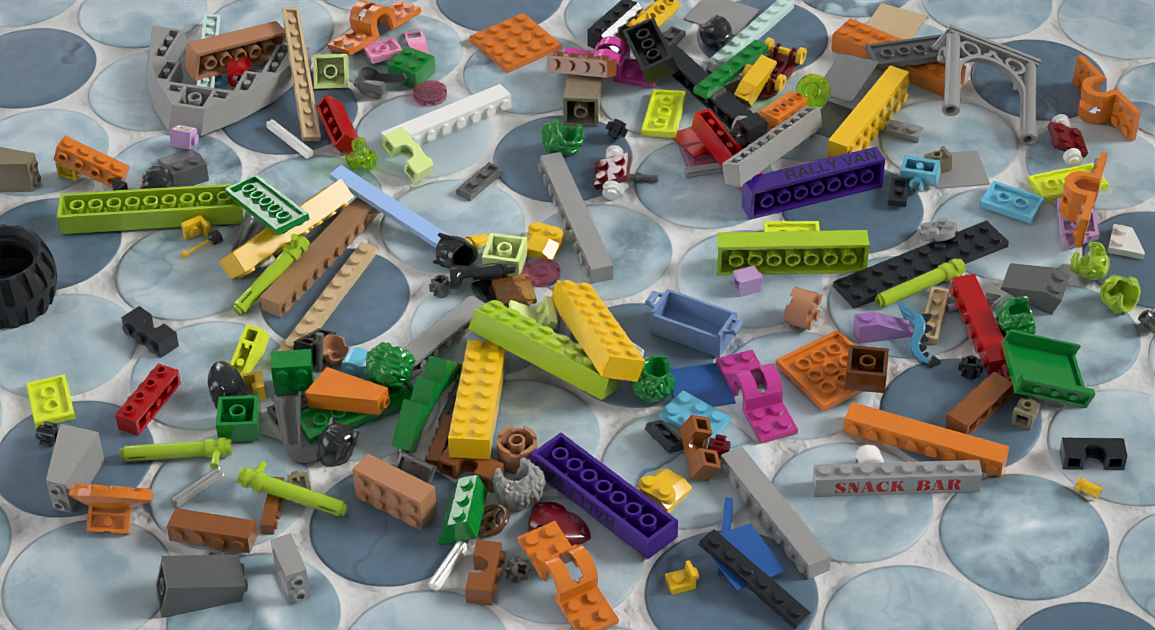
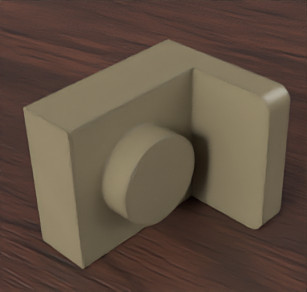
(299, 478)

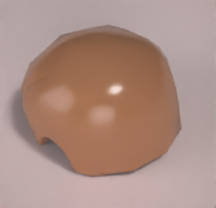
(334, 349)

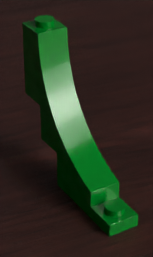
(426, 392)

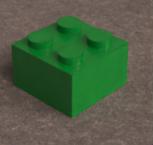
(414, 64)
(291, 371)
(238, 418)

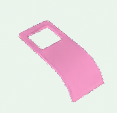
(417, 43)

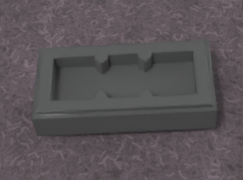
(416, 467)

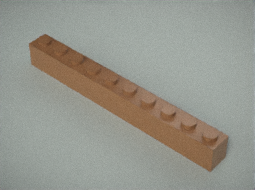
(319, 256)

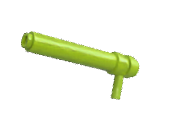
(291, 253)
(944, 273)
(209, 448)
(261, 482)

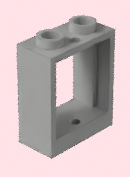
(290, 568)

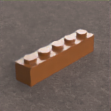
(440, 441)
(271, 513)

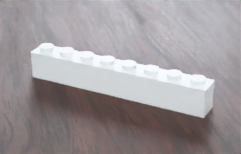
(456, 115)

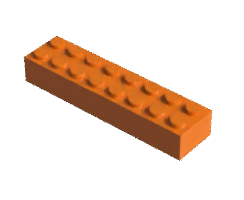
(852, 41)

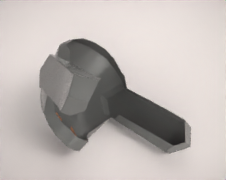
(374, 82)

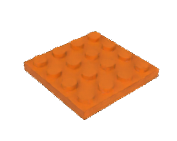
(515, 42)
(820, 370)

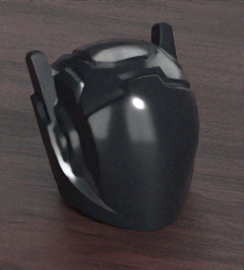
(715, 32)
(156, 178)
(454, 251)
(225, 381)
(336, 443)

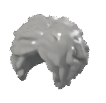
(523, 489)

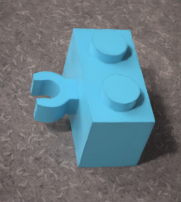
(920, 171)

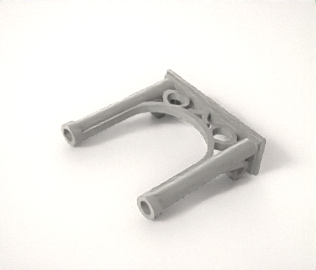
(1023, 75)

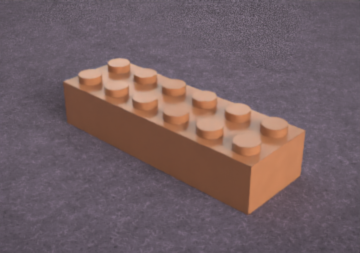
(210, 55)

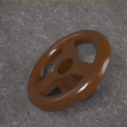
(492, 522)

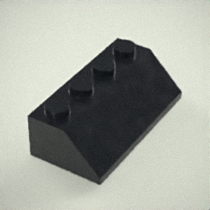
(613, 23)

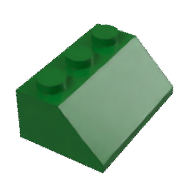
(463, 511)

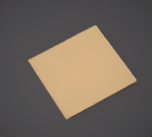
(896, 21)

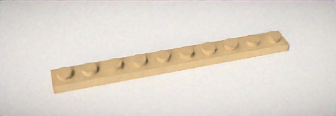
(301, 74)
(332, 294)

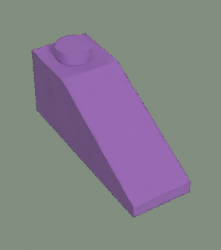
(879, 327)

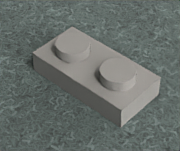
(904, 131)

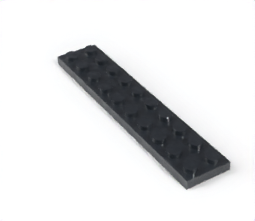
(967, 245)

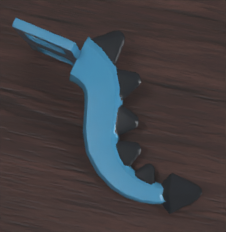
(920, 329)

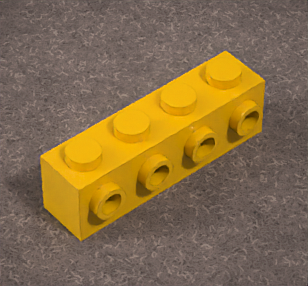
(661, 11)

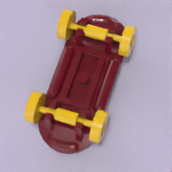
(787, 62)

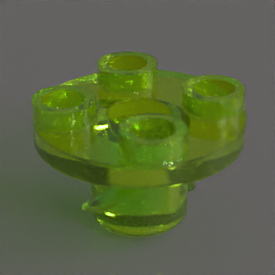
(815, 89)
(361, 155)

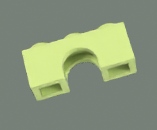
(400, 143)

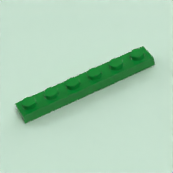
(730, 69)

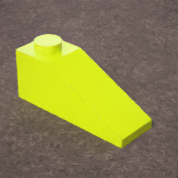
(249, 349)

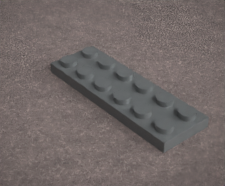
(905, 52)

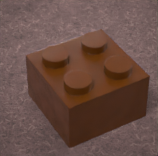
(866, 369)

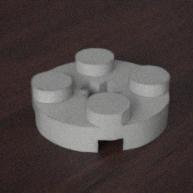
(940, 230)

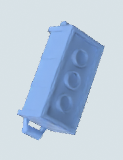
(692, 322)

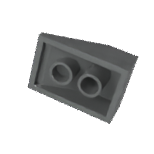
(186, 168)
(1041, 284)

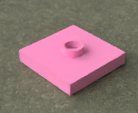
(382, 50)

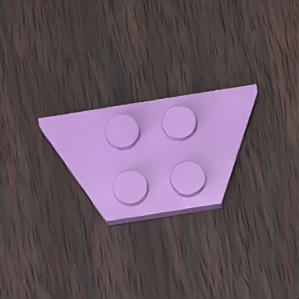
(1067, 229)

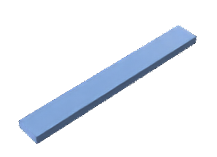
(388, 205)

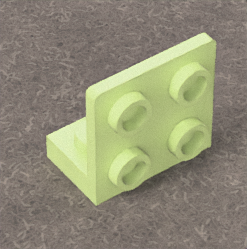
(543, 314)

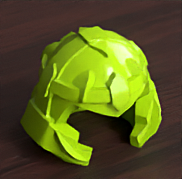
(1093, 264)
(1120, 293)

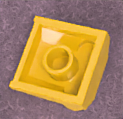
(544, 240)
(665, 488)

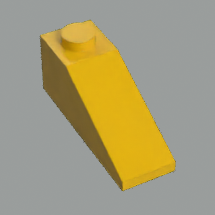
(754, 80)

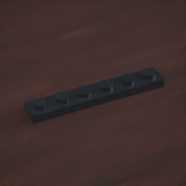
(755, 579)

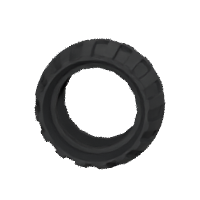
(34, 288)

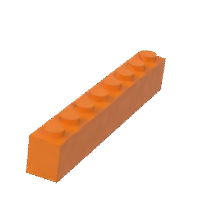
(924, 438)

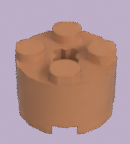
(803, 308)
(515, 444)

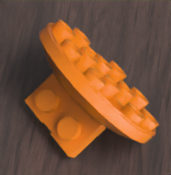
(110, 505)

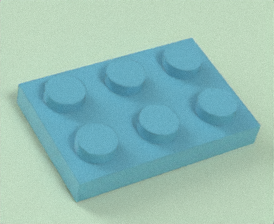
(1012, 202)
(686, 404)

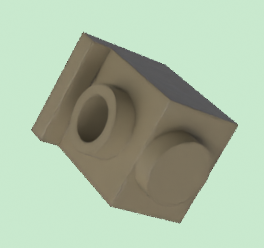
(944, 157)
(1027, 408)

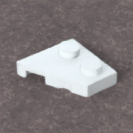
(1125, 242)

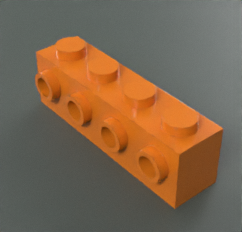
(783, 108)
(89, 161)

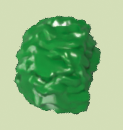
(562, 138)
(1015, 315)
(389, 365)
(655, 380)

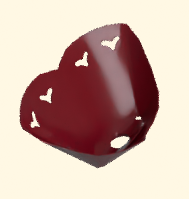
(571, 529)

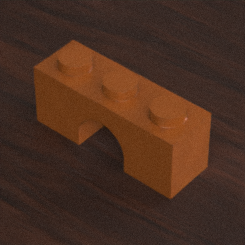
(701, 462)
(482, 467)
(483, 586)

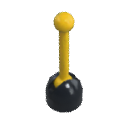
(214, 238)

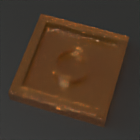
(514, 288)

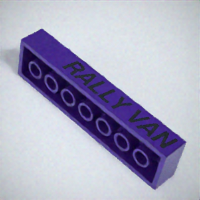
(813, 183)
(605, 496)

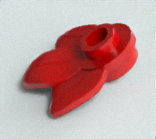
(237, 68)

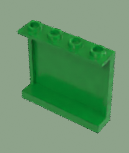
(1045, 368)

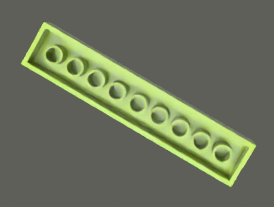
(145, 208)

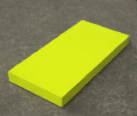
(663, 113)
(1051, 183)

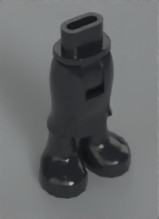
(479, 272)

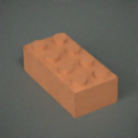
(395, 492)

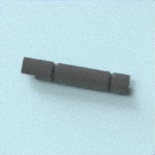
(319, 351)

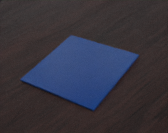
(703, 383)
(754, 548)

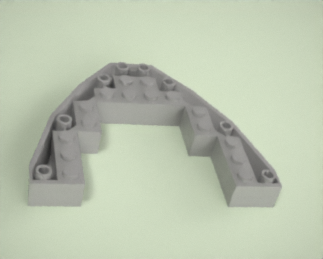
(205, 106)

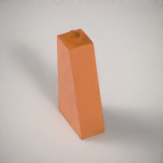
(346, 393)

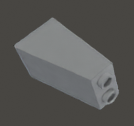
(74, 460)

